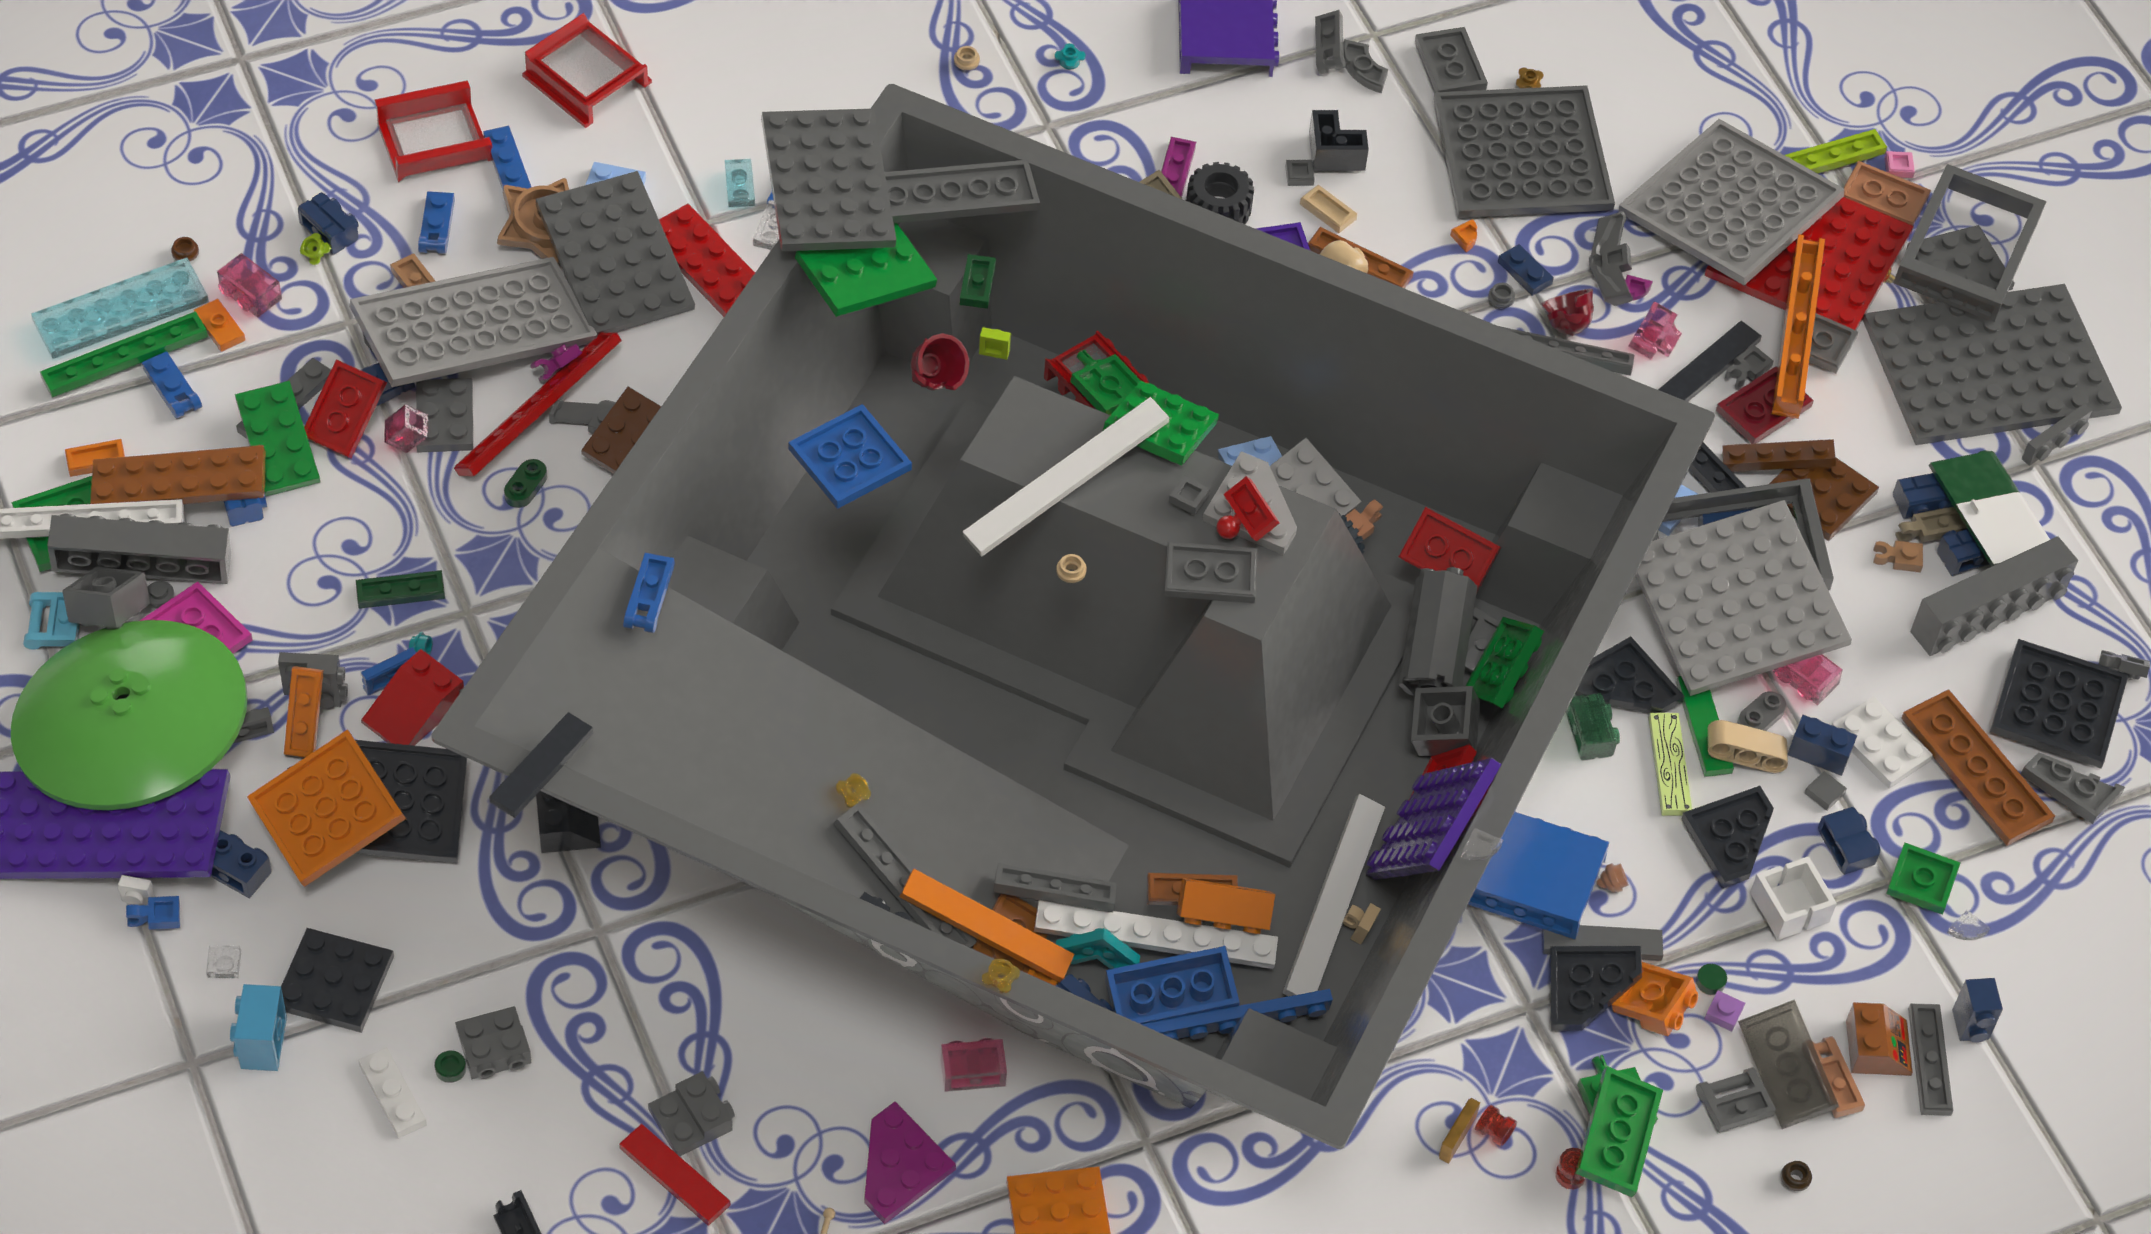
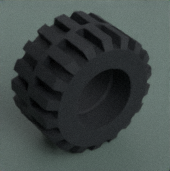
(1224, 182)

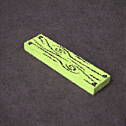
(1670, 763)

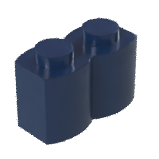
(1849, 840)

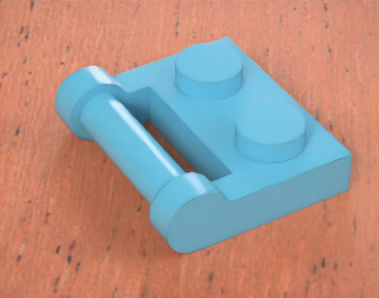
(59, 630)

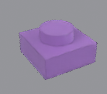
(1724, 1011)

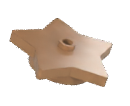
(524, 223)

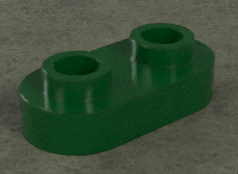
(528, 481)

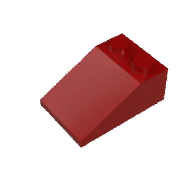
(413, 700)

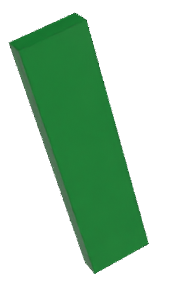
(1700, 713)

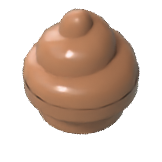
(1613, 878)

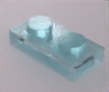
(739, 183)

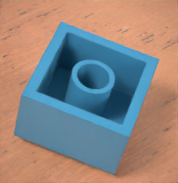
(259, 1027)

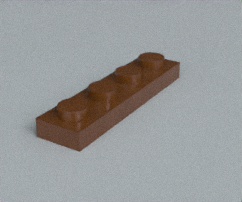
(1779, 455)

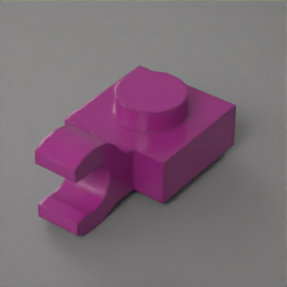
(560, 357)

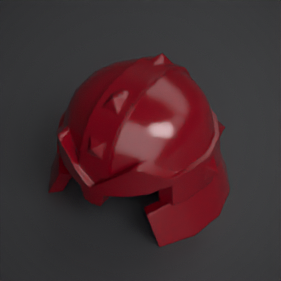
(1571, 311)
(940, 363)

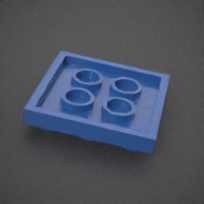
(850, 456)

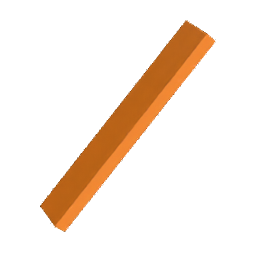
(986, 925)

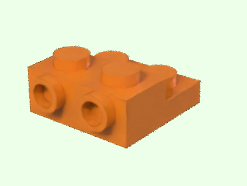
(1658, 999)

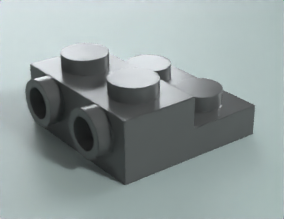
(333, 684)
(493, 1043)
(692, 1114)

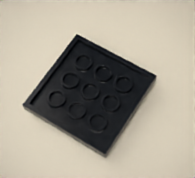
(2059, 703)
(428, 791)

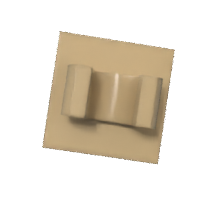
(1361, 921)

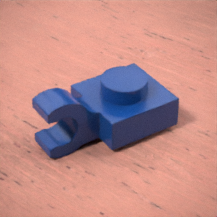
(159, 913)

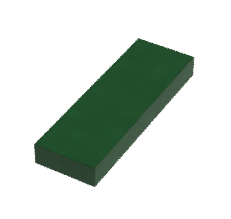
(400, 589)

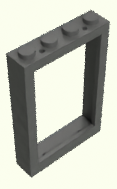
(1953, 288)
(1795, 492)

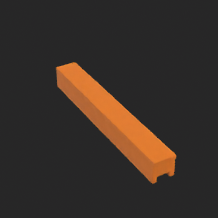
(1798, 328)

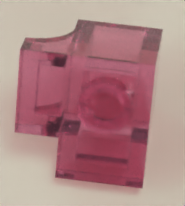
(1656, 332)

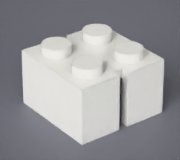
(1797, 901)

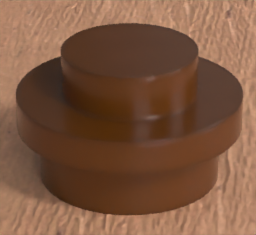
(184, 248)

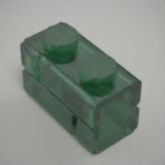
(1592, 727)

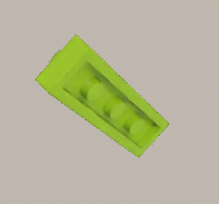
(1841, 152)

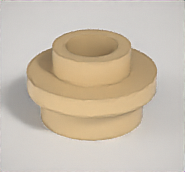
(966, 58)
(1071, 562)

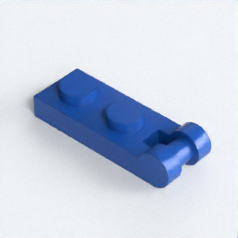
(436, 222)
(171, 384)
(649, 592)

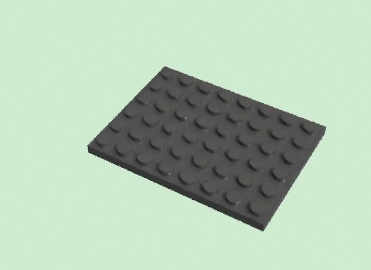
(1986, 377)

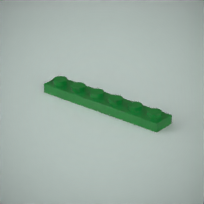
(123, 354)

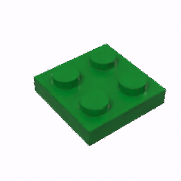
(1923, 878)

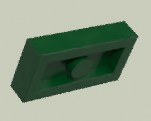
(977, 281)

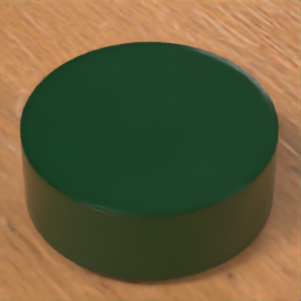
(1711, 979)
(450, 1066)

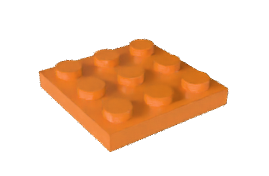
(1058, 1202)

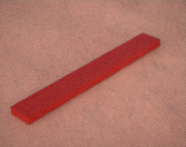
(536, 404)

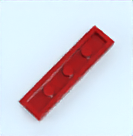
(675, 1174)

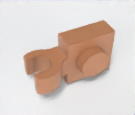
(1365, 520)

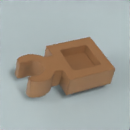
(1903, 555)

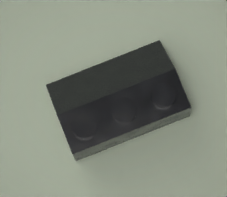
(565, 826)

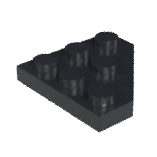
(1630, 680)
(1731, 833)
(1589, 981)

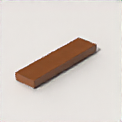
(1377, 265)

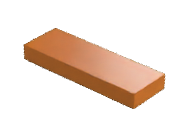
(303, 711)

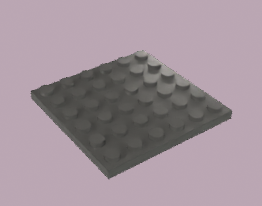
(1523, 151)

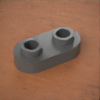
(1763, 711)

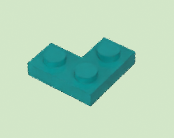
(1099, 945)

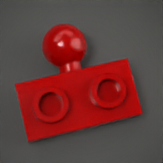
(1250, 511)

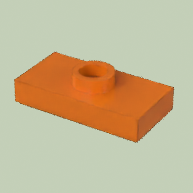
(220, 325)

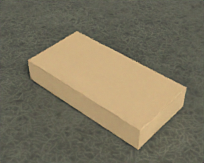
(1328, 209)

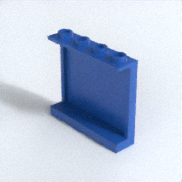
(1541, 875)

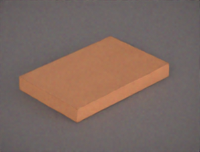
(1886, 193)

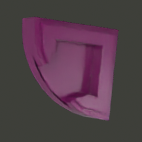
(1638, 286)

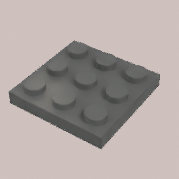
(1964, 254)

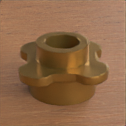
(1529, 78)

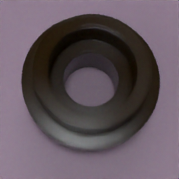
(1796, 1168)

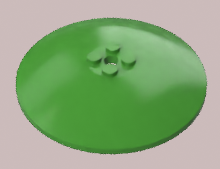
(135, 750)

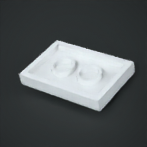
(1884, 742)

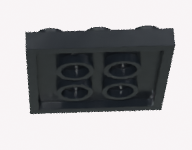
(335, 979)

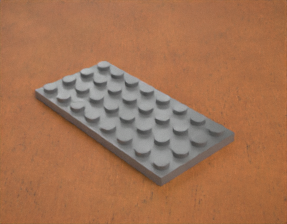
(471, 321)

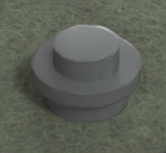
(1501, 295)
(160, 593)

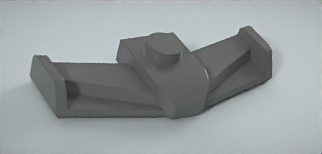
(1611, 259)
(580, 413)

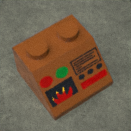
(1878, 1040)

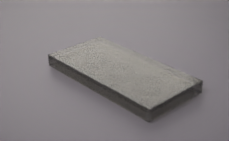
(1788, 1064)

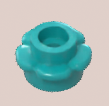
(422, 642)

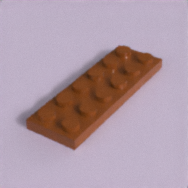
(181, 475)
(1978, 767)

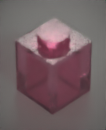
(406, 428)

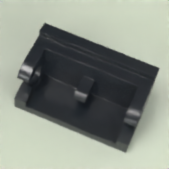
(516, 1216)

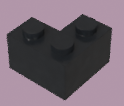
(1336, 148)

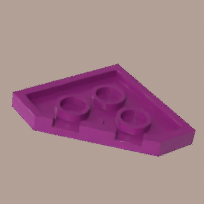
(901, 1163)

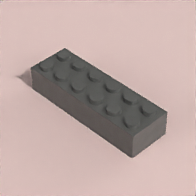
(149, 547)
(1994, 596)

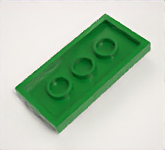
(274, 421)
(1619, 1131)

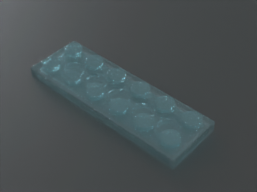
(119, 308)

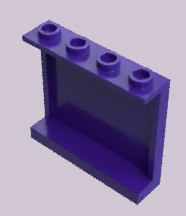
(1228, 33)

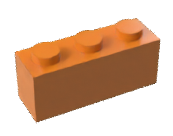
(1225, 905)

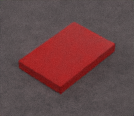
(344, 408)
(1444, 544)

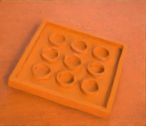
(326, 808)

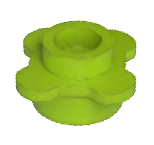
(308, 245)

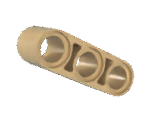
(1747, 746)

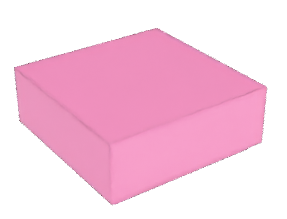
(1900, 164)

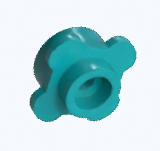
(1070, 56)

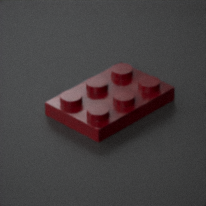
(1751, 408)

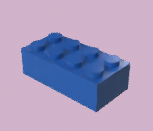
(1173, 986)

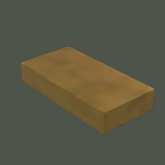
(1459, 1130)

